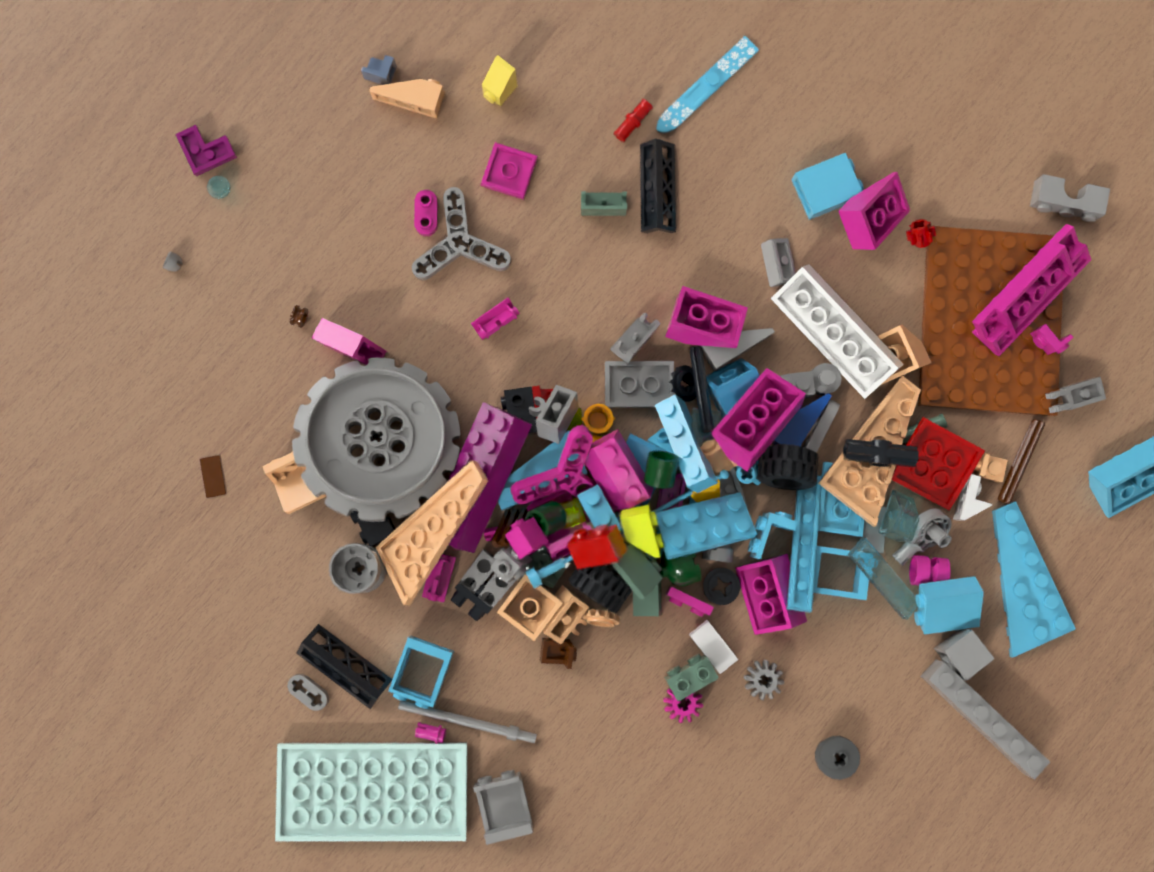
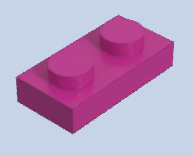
(697, 606)

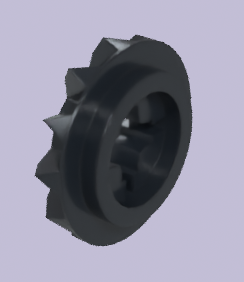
(685, 374)
(731, 590)

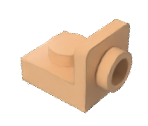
(991, 468)

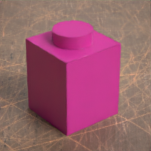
(526, 537)

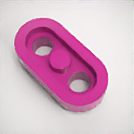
(426, 212)

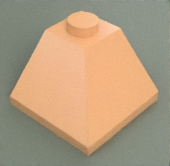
(907, 350)

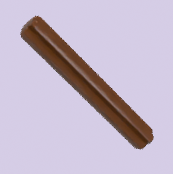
(1021, 461)

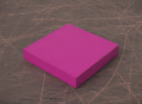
(509, 171)

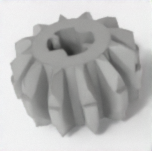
(758, 687)

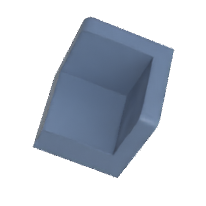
(380, 70)

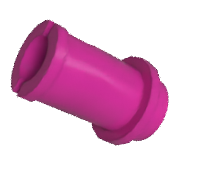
(430, 732)

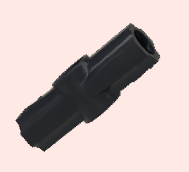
(880, 453)

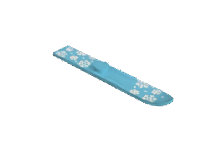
(706, 85)

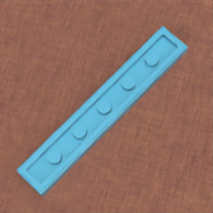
(804, 549)

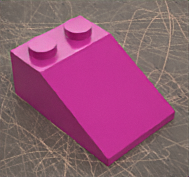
(874, 213)
(705, 320)

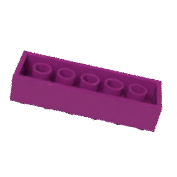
(495, 445)

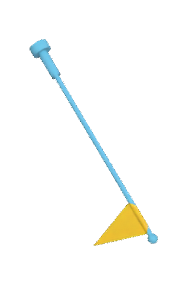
(707, 494)

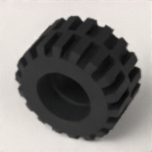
(788, 467)
(601, 586)

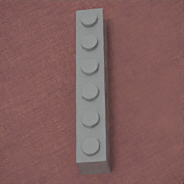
(985, 719)

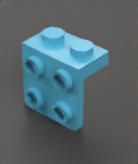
(763, 525)

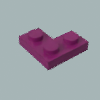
(204, 156)

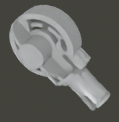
(926, 535)

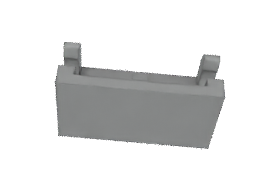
(635, 338)

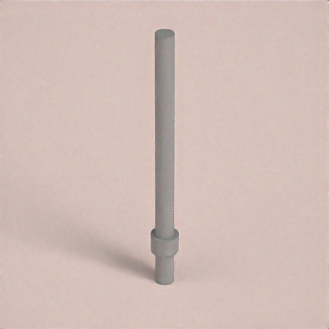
(511, 732)

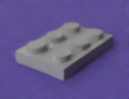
(637, 383)

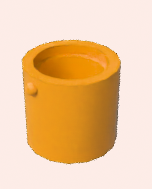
(598, 419)

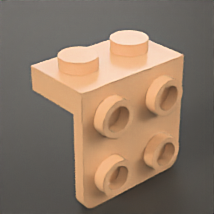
(289, 483)

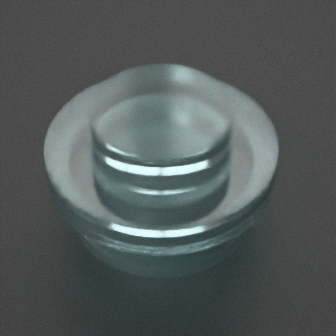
(218, 187)

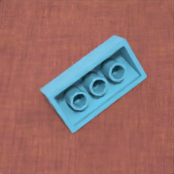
(1124, 479)

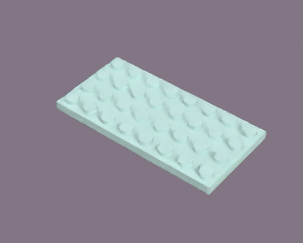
(371, 792)

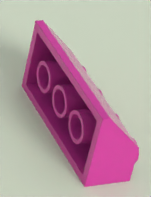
(757, 418)

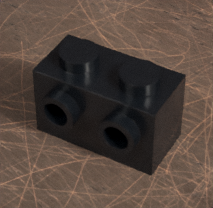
(517, 403)

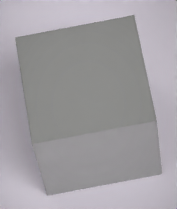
(964, 653)

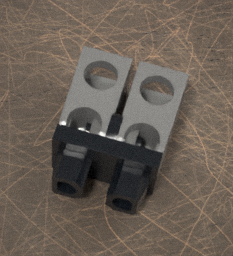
(478, 590)

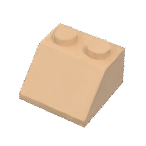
(530, 608)

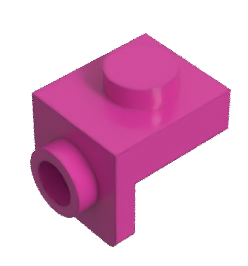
(1046, 340)

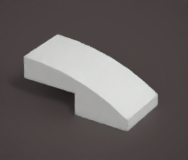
(713, 646)

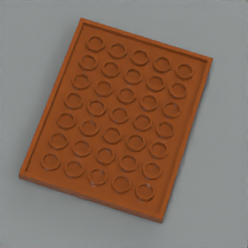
(960, 281)

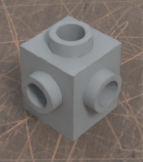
(509, 566)

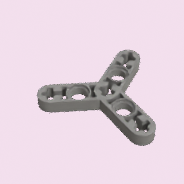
(449, 246)

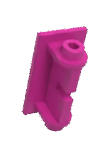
(495, 318)
(439, 579)

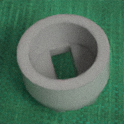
(171, 262)

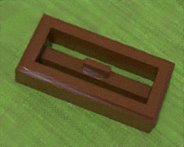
(508, 518)

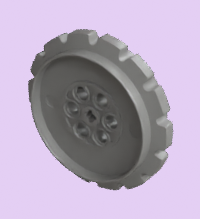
(355, 481)

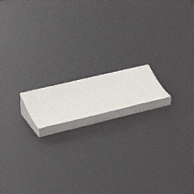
(836, 331)

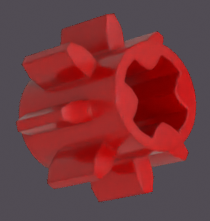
(921, 233)

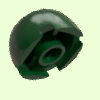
(680, 570)

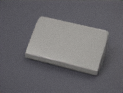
(778, 261)

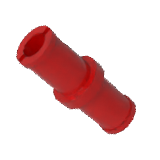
(633, 120)

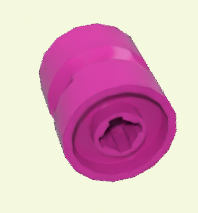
(925, 570)

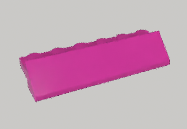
(1031, 290)

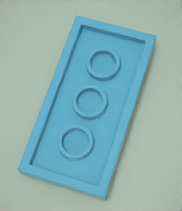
(704, 525)

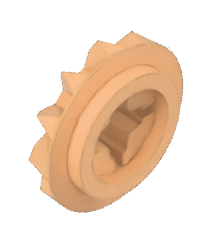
(601, 618)

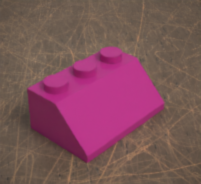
(617, 472)
(766, 594)

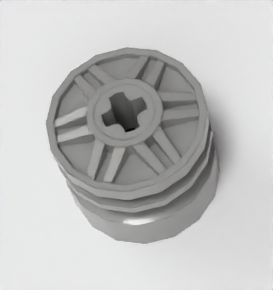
(345, 564)

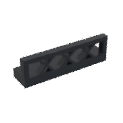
(653, 185)
(335, 669)

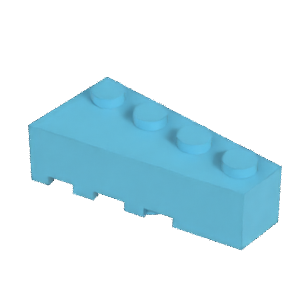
(543, 461)

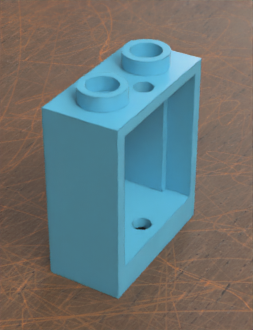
(860, 585)
(429, 648)

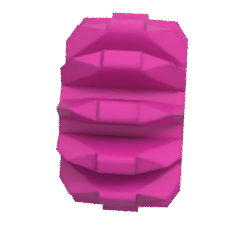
(681, 712)

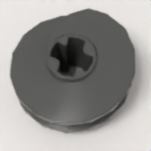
(827, 762)

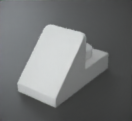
(967, 504)

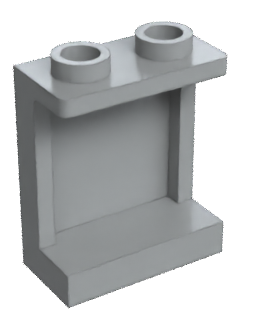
(503, 807)

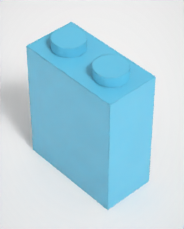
(827, 185)
(949, 605)

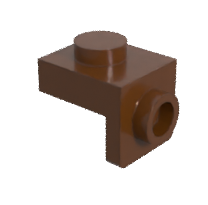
(557, 653)

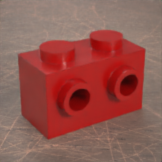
(597, 546)

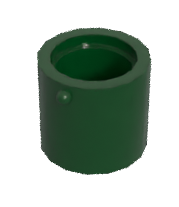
(661, 469)
(549, 516)

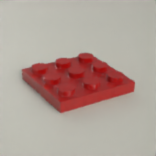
(942, 464)

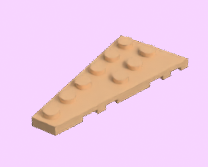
(864, 485)
(422, 538)

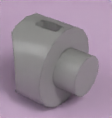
(826, 378)

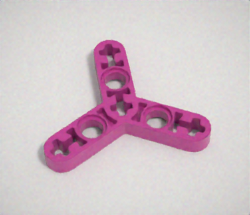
(564, 467)

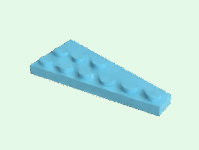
(1028, 591)

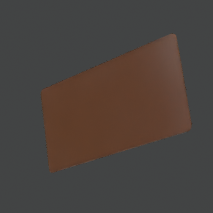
(212, 476)

